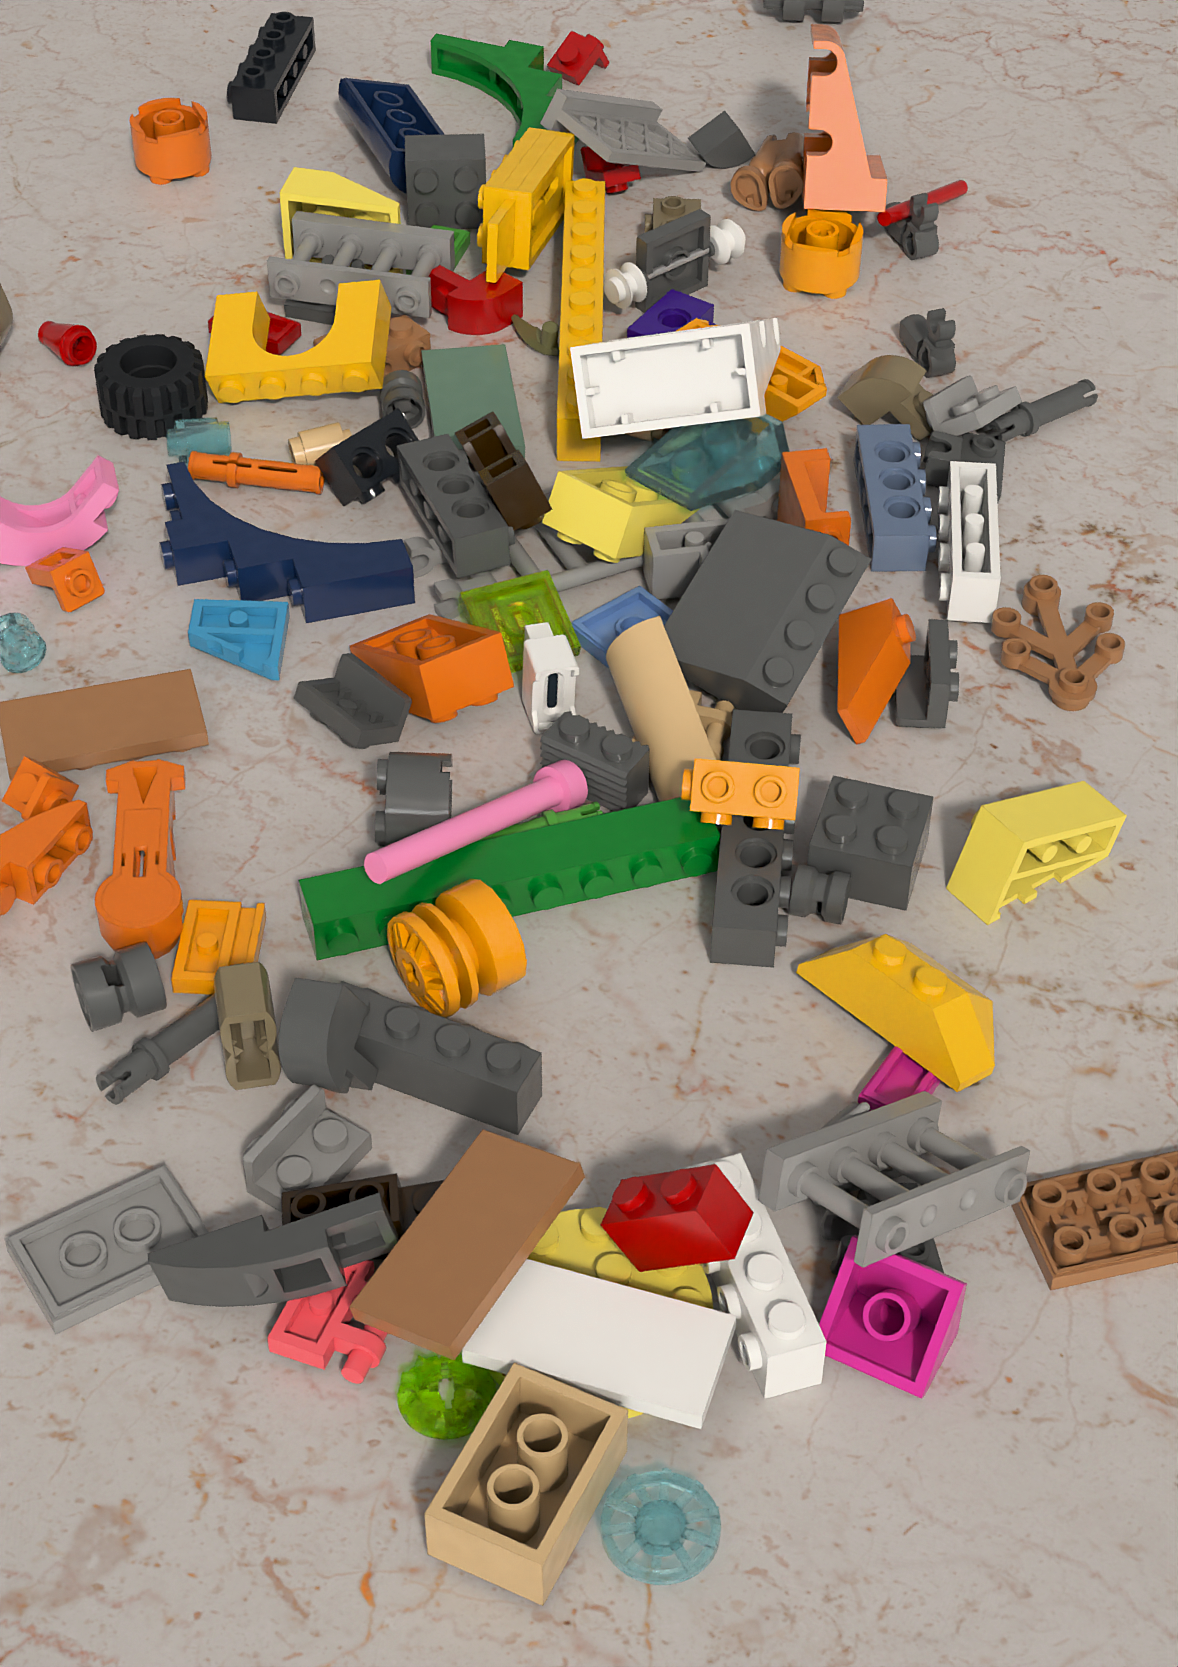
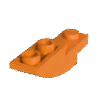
(40, 851)

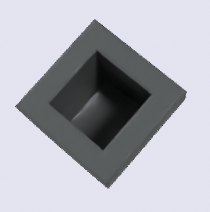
(722, 143)

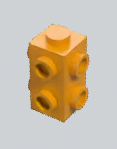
(741, 789)

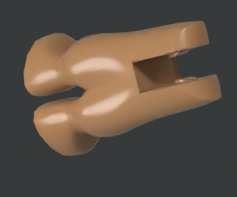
(773, 170)

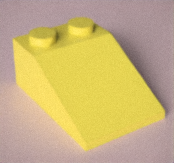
(331, 195)
(608, 511)

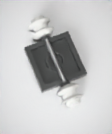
(674, 259)

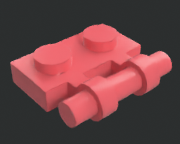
(319, 1325)

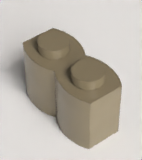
(247, 1025)

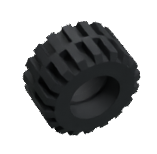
(150, 384)

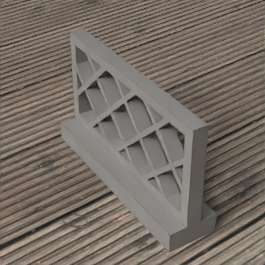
(620, 130)

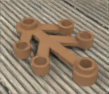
(1069, 686)

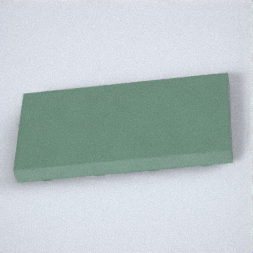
(468, 385)

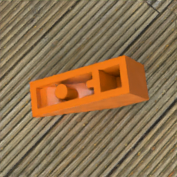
(871, 663)

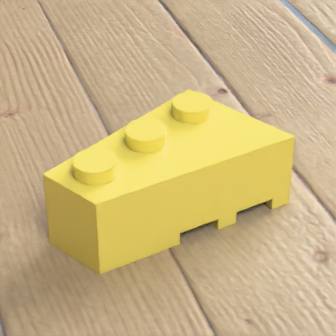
(1029, 842)

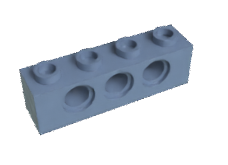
(892, 498)

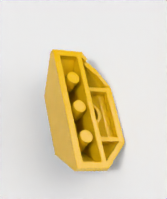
(911, 1005)

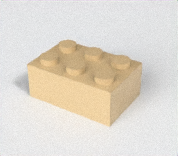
(527, 1483)

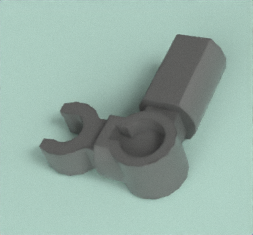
(918, 231)
(930, 341)

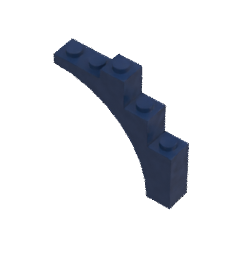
(266, 565)

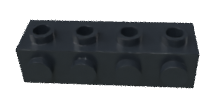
(272, 68)

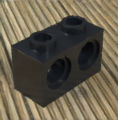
(370, 456)

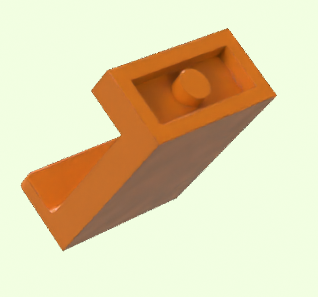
(805, 493)

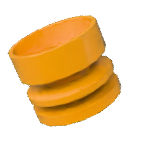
(457, 948)

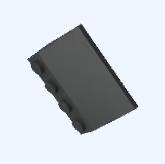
(761, 610)

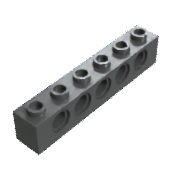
(752, 858)

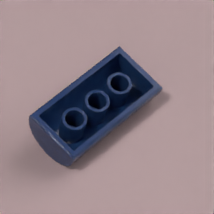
(383, 118)

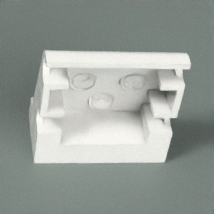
(675, 378)

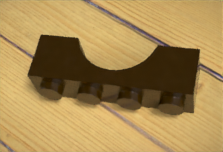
(504, 472)

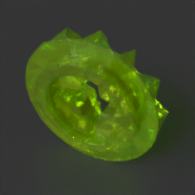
(422, 1403)

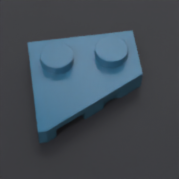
(242, 633)

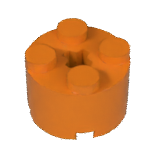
(171, 140)

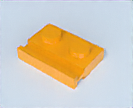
(215, 937)

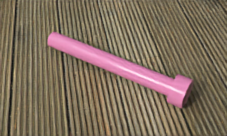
(554, 787)

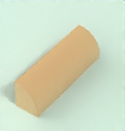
(658, 704)

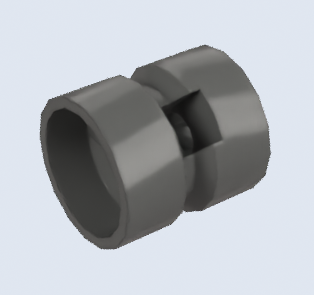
(118, 986)

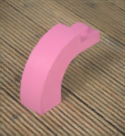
(68, 522)

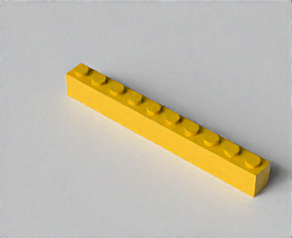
(580, 307)

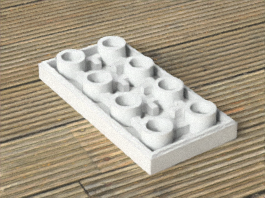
(607, 1341)

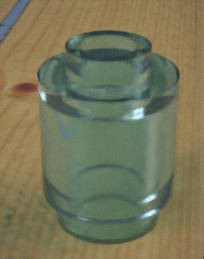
(198, 435)

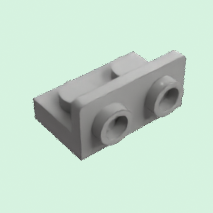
(964, 409)
(303, 1150)

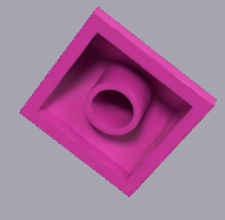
(892, 1319)

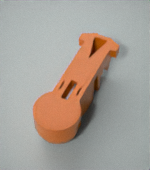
(142, 894)

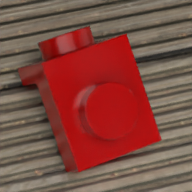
(577, 57)
(614, 174)

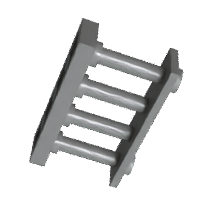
(372, 242)
(892, 1138)

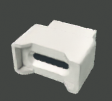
(547, 676)

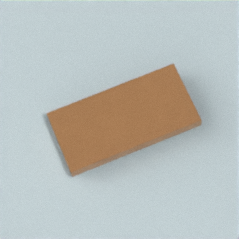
(104, 723)
(1103, 1220)
(467, 1243)

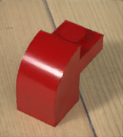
(474, 304)

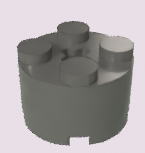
(415, 794)

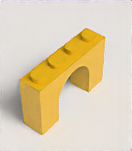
(344, 361)

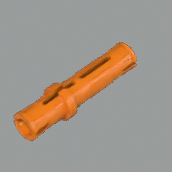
(256, 472)

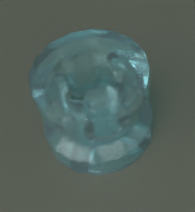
(19, 643)

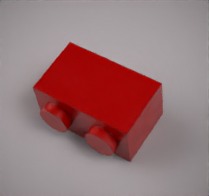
(677, 1218)

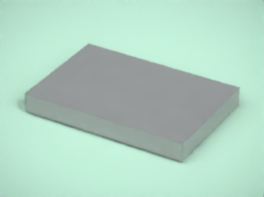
(100, 1247)

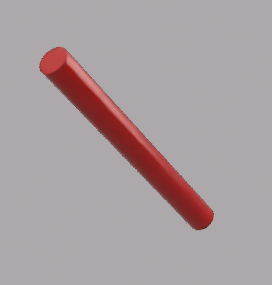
(939, 196)

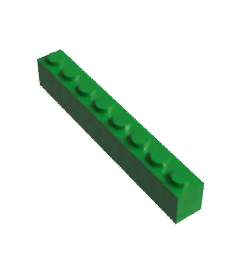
(524, 868)

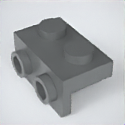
(928, 681)
(356, 704)

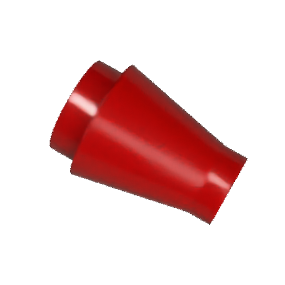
(69, 342)

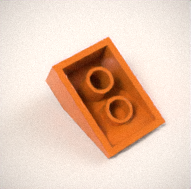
(440, 664)

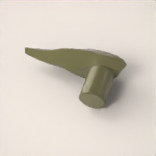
(542, 340)

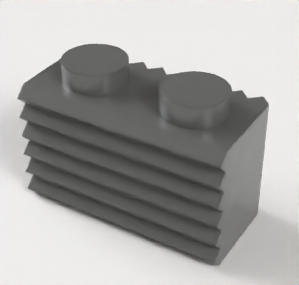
(610, 761)

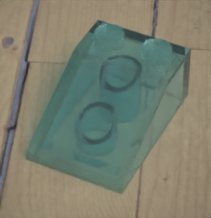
(712, 460)

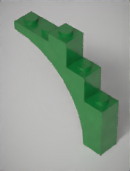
(506, 73)

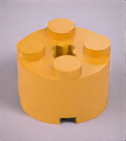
(820, 252)

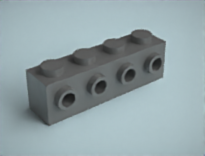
(449, 1062)

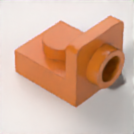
(70, 575)
(37, 789)

